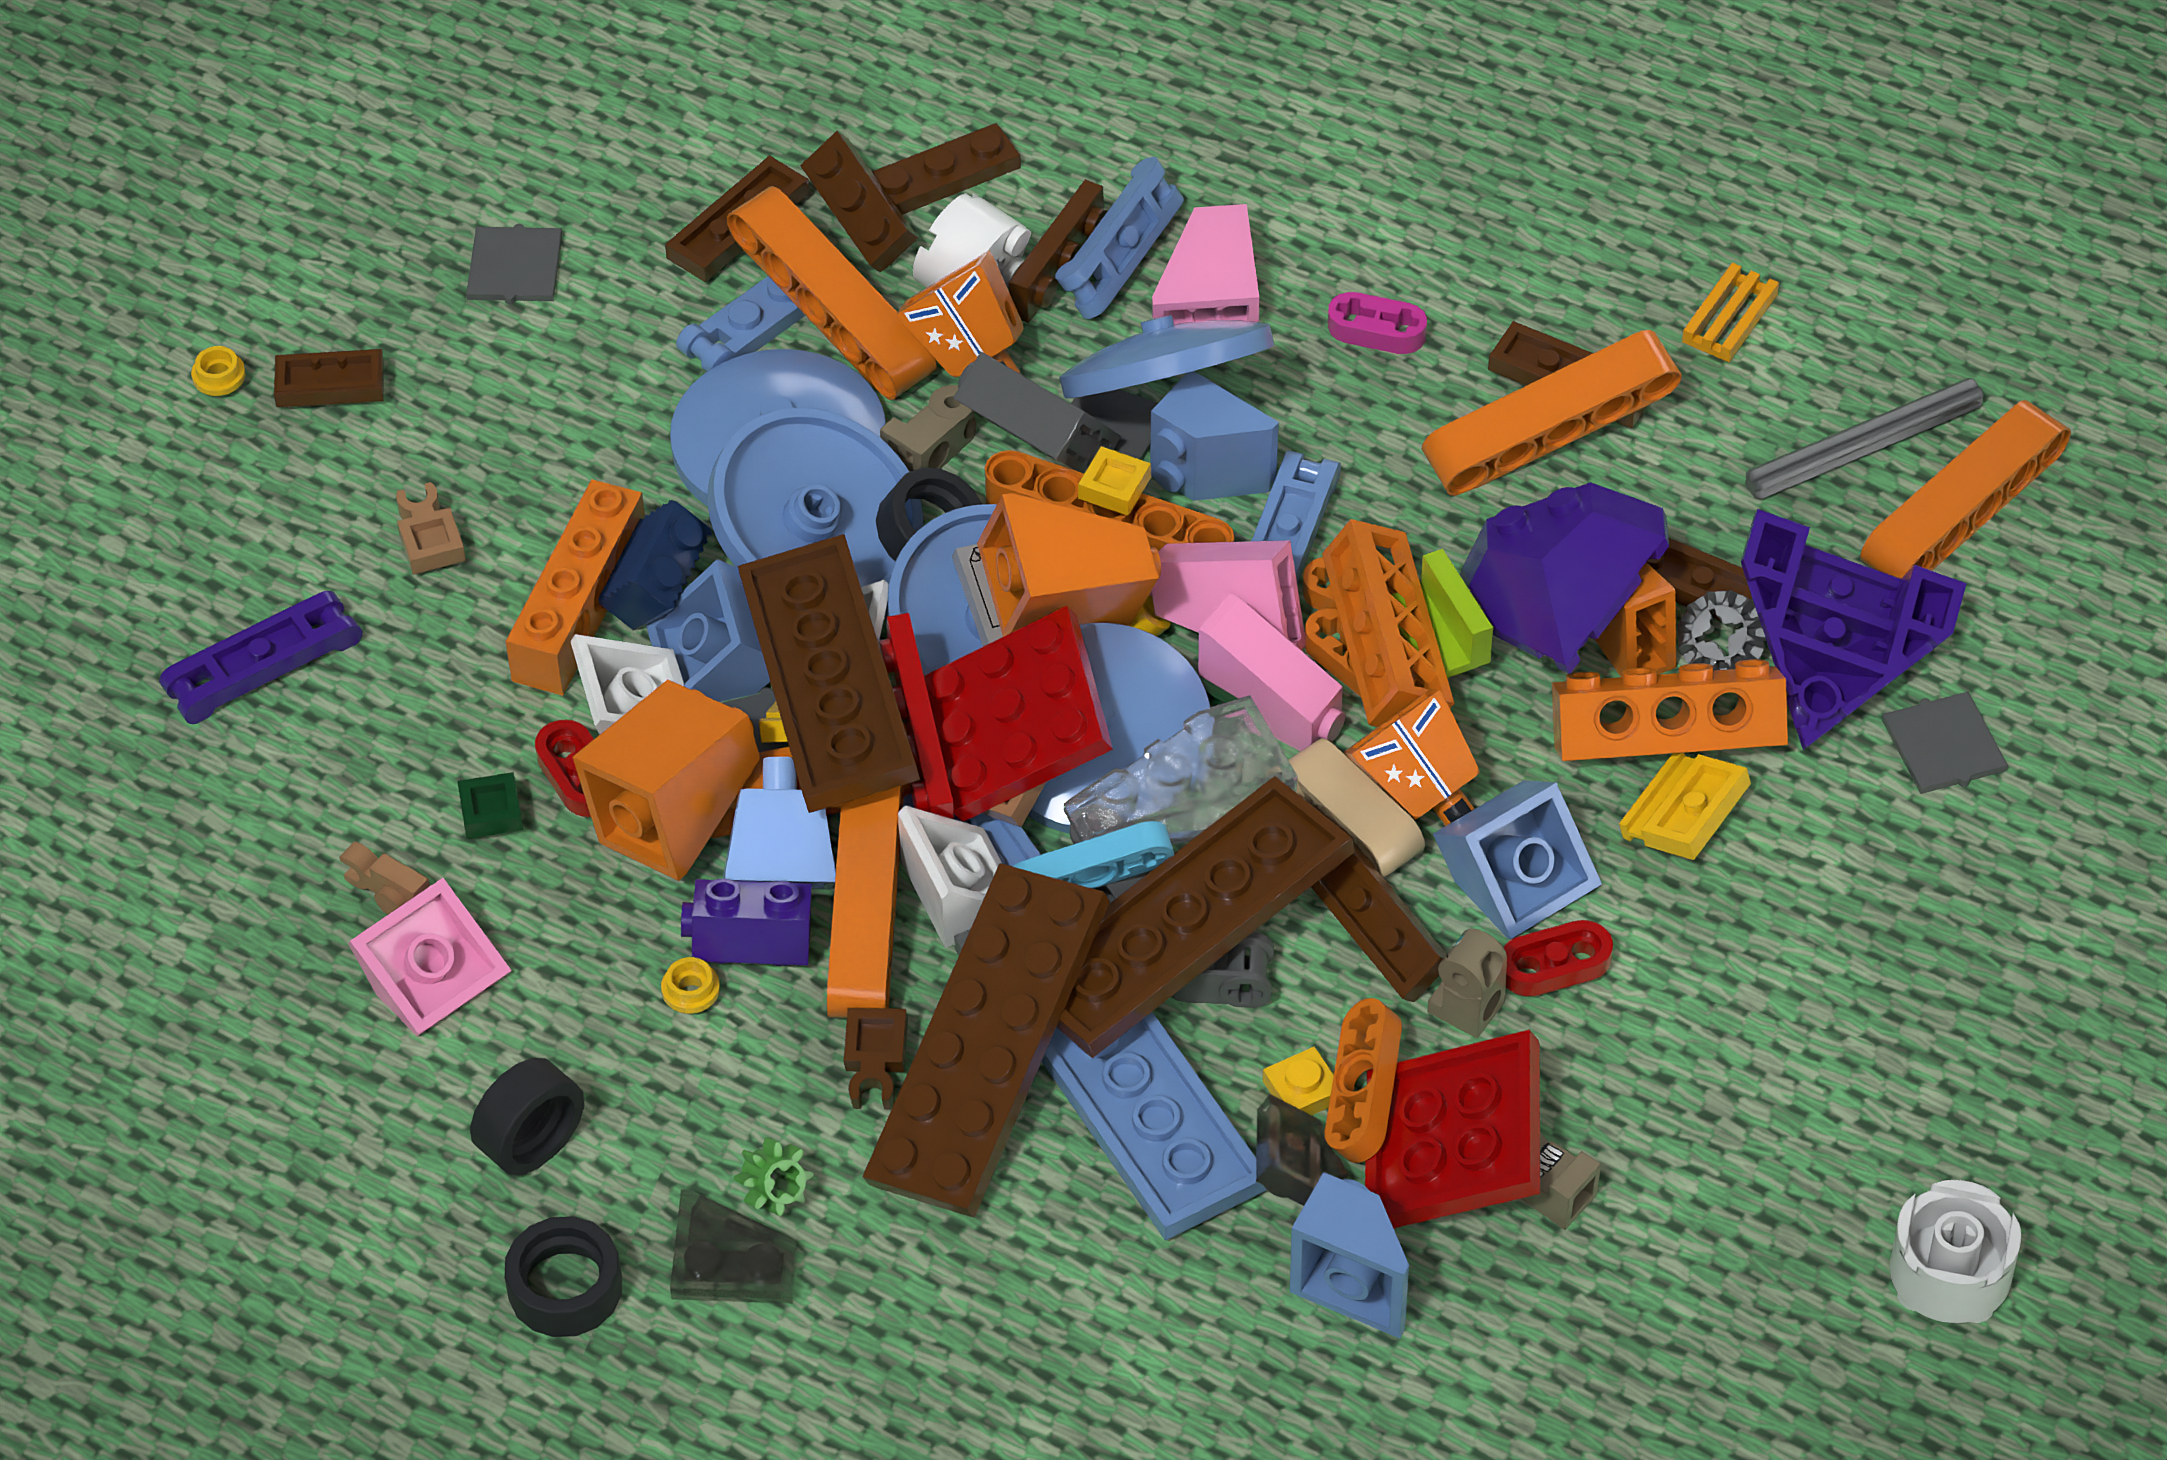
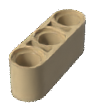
(1357, 806)

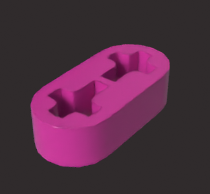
(1377, 323)

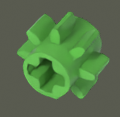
(784, 1163)

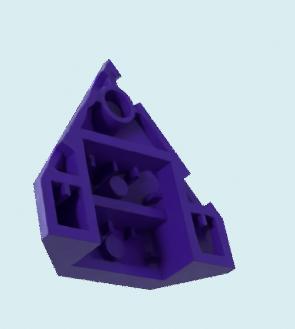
(1562, 567)
(1837, 624)

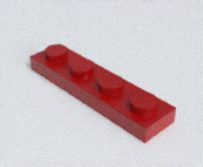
(902, 658)

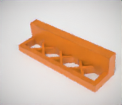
(1372, 619)

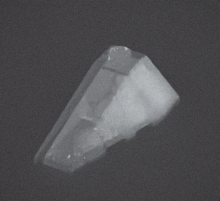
(1187, 778)

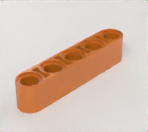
(830, 292)
(1551, 412)
(1046, 481)
(1967, 492)
(864, 903)

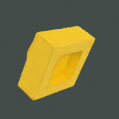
(1114, 481)
(1301, 1081)

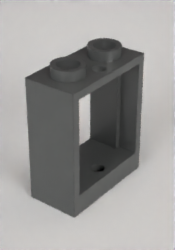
(1033, 413)

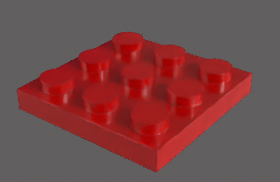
(1017, 713)
(1460, 1131)

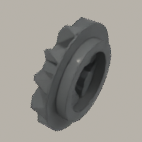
(1732, 610)

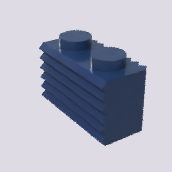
(654, 565)

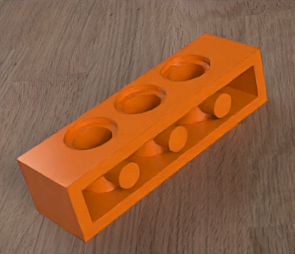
(569, 587)
(1754, 722)

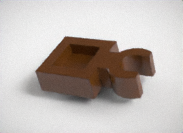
(873, 1047)

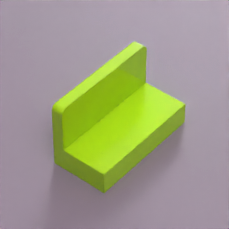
(1456, 617)

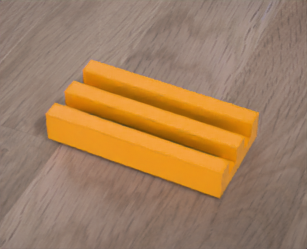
(1747, 285)

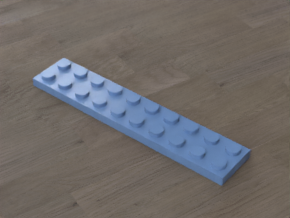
(1146, 1105)

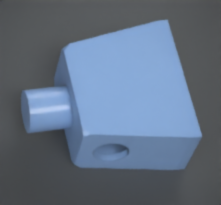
(776, 835)

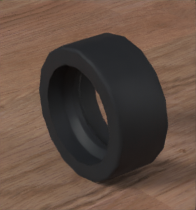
(930, 484)
(527, 1116)
(570, 1315)

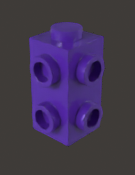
(749, 922)

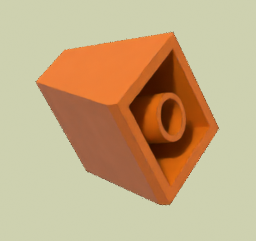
(1060, 557)
(666, 776)

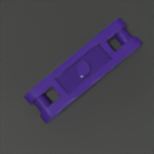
(259, 655)

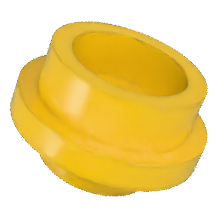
(218, 371)
(685, 973)

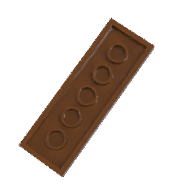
(827, 674)
(1199, 909)
(986, 1040)

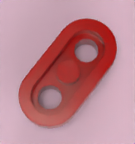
(561, 772)
(1552, 957)

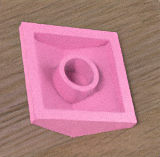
(428, 958)

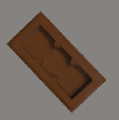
(329, 378)

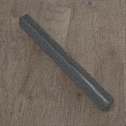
(1863, 438)

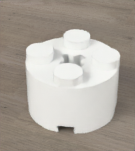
(967, 231)
(1954, 1252)

